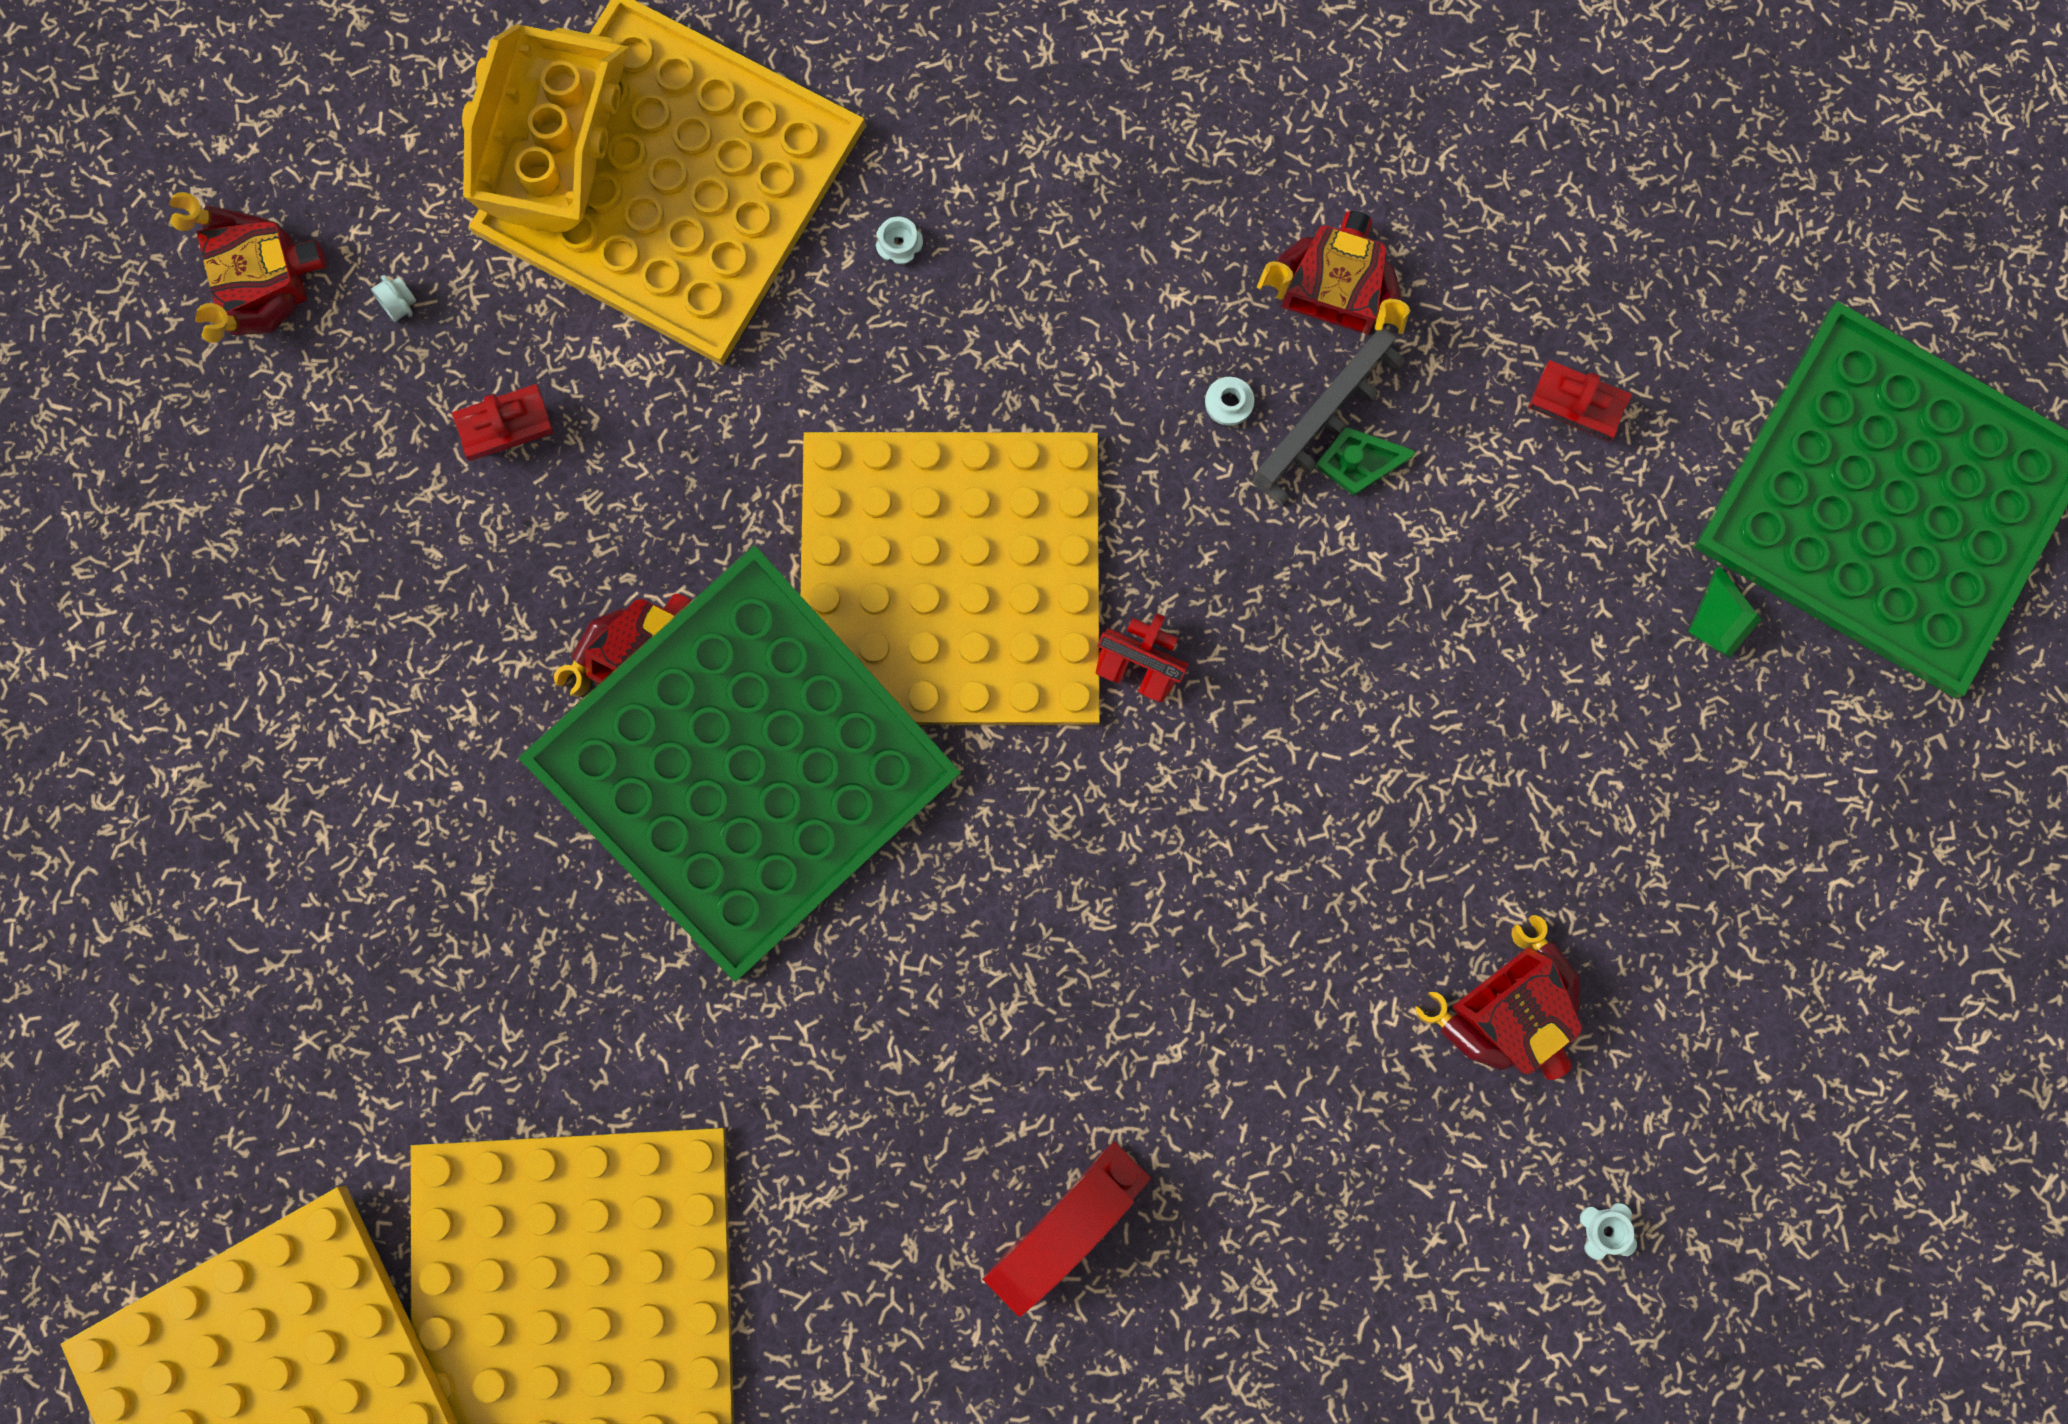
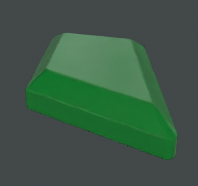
(1361, 460)
(1723, 616)

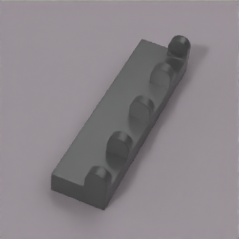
(1323, 413)

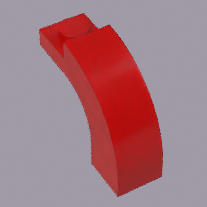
(1067, 1230)

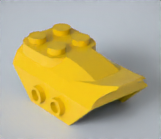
(540, 124)

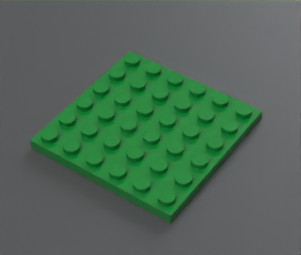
(1894, 500)
(741, 763)

